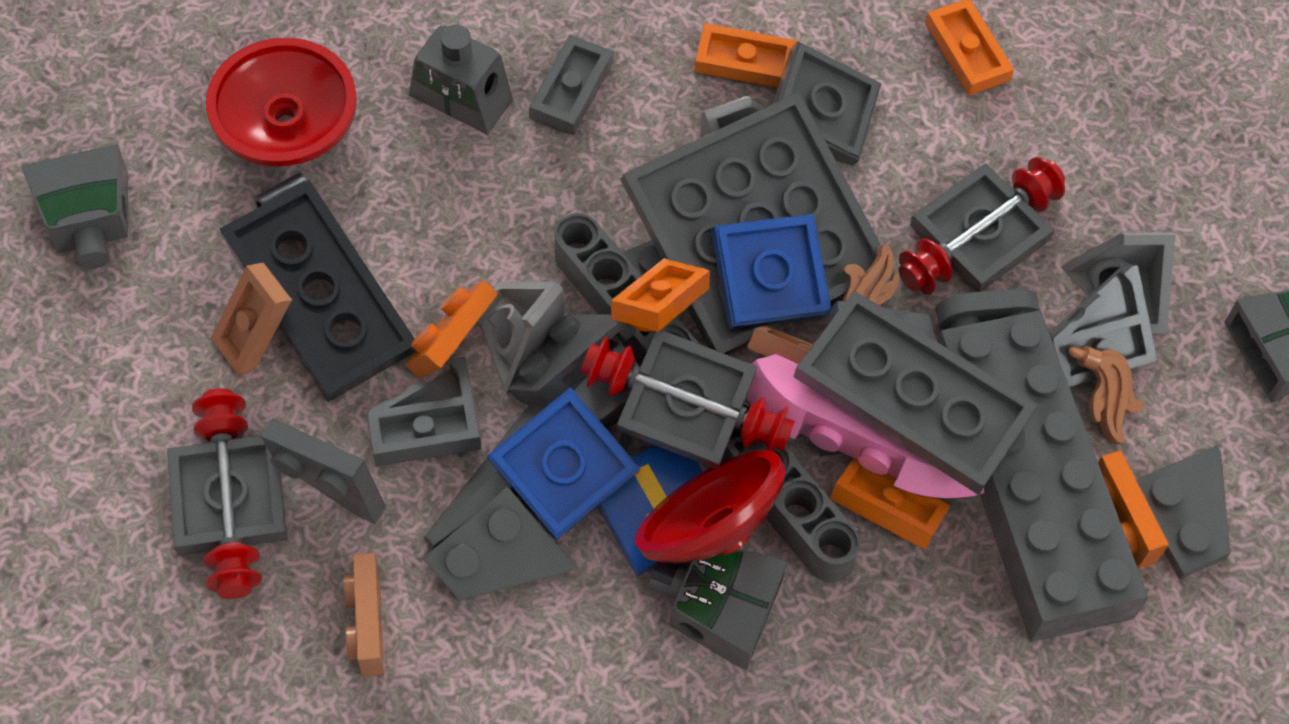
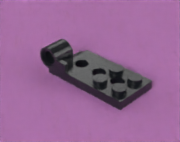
(298, 212)

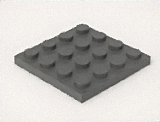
(745, 173)

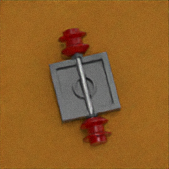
(982, 227)
(686, 398)
(225, 495)

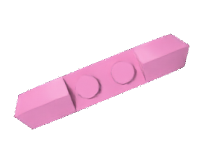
(839, 430)

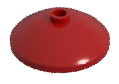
(276, 81)
(713, 510)

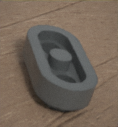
(984, 306)

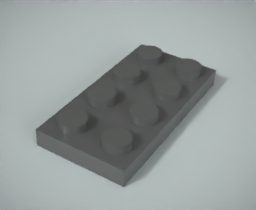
(916, 391)

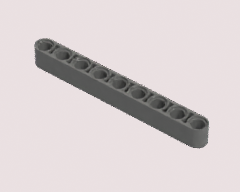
(804, 535)

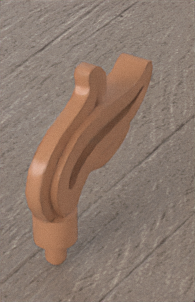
(873, 282)
(1113, 390)

